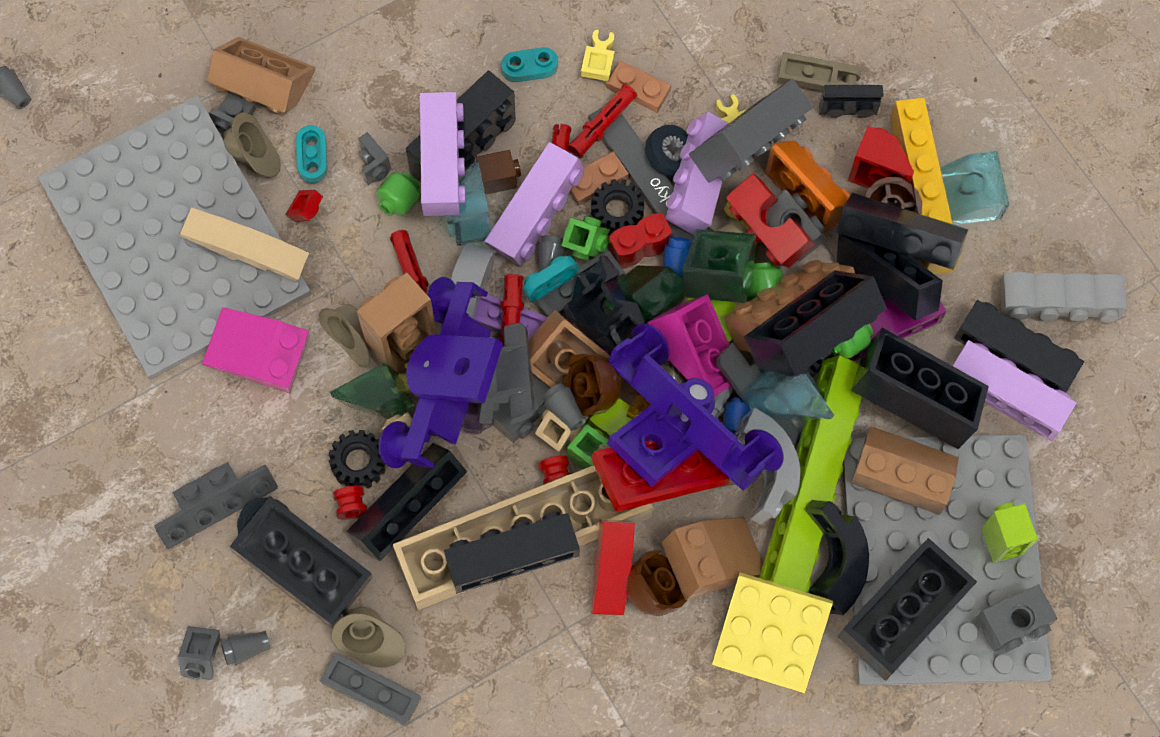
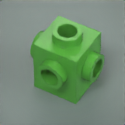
(586, 237)

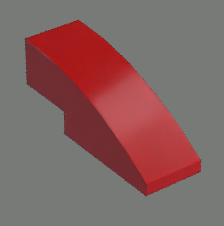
(612, 566)

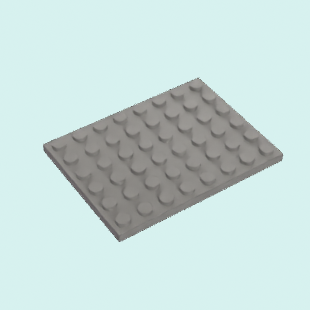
(126, 221)
(957, 651)

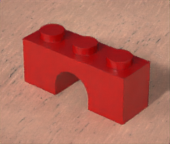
(752, 202)

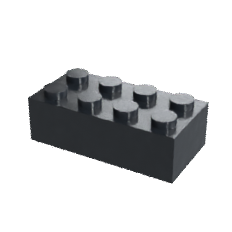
(487, 112)
(815, 323)
(920, 388)
(301, 562)
(906, 609)

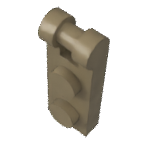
(815, 72)

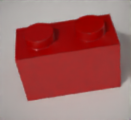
(879, 158)

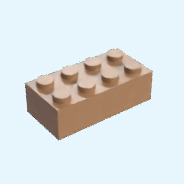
(771, 300)
(396, 322)

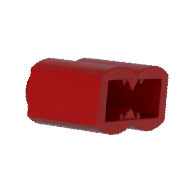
(638, 241)

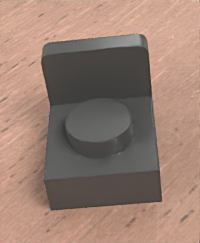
(228, 110)
(375, 158)
(198, 653)

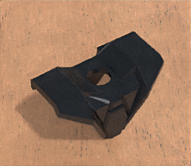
(587, 306)

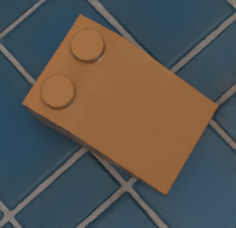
(555, 345)
(711, 555)

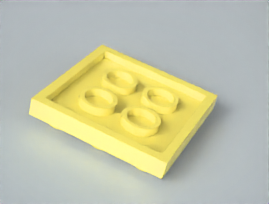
(772, 632)

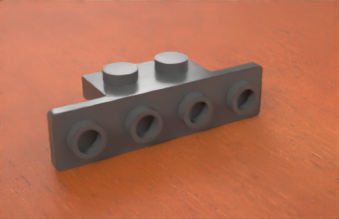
(211, 500)

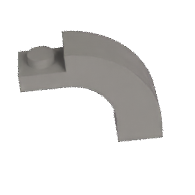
(474, 266)
(779, 485)

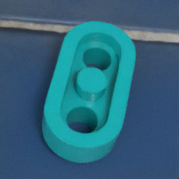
(530, 66)
(311, 155)
(555, 275)

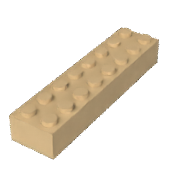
(577, 494)

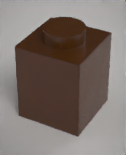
(498, 171)

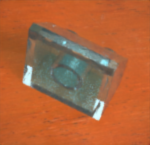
(975, 188)
(474, 217)
(787, 397)

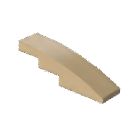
(243, 243)

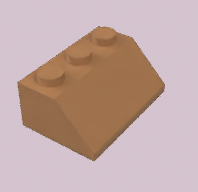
(259, 74)
(905, 470)

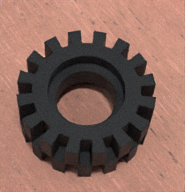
(617, 192)
(344, 447)

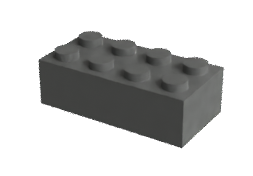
(751, 132)

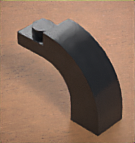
(847, 556)

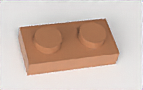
(649, 89)
(596, 173)

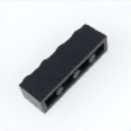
(902, 231)
(896, 274)
(1026, 349)
(406, 502)
(511, 552)

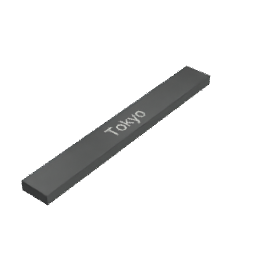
(631, 152)

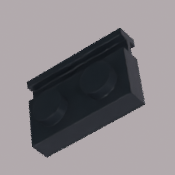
(850, 100)

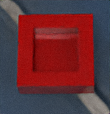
(304, 205)

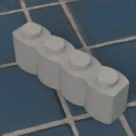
(1062, 295)

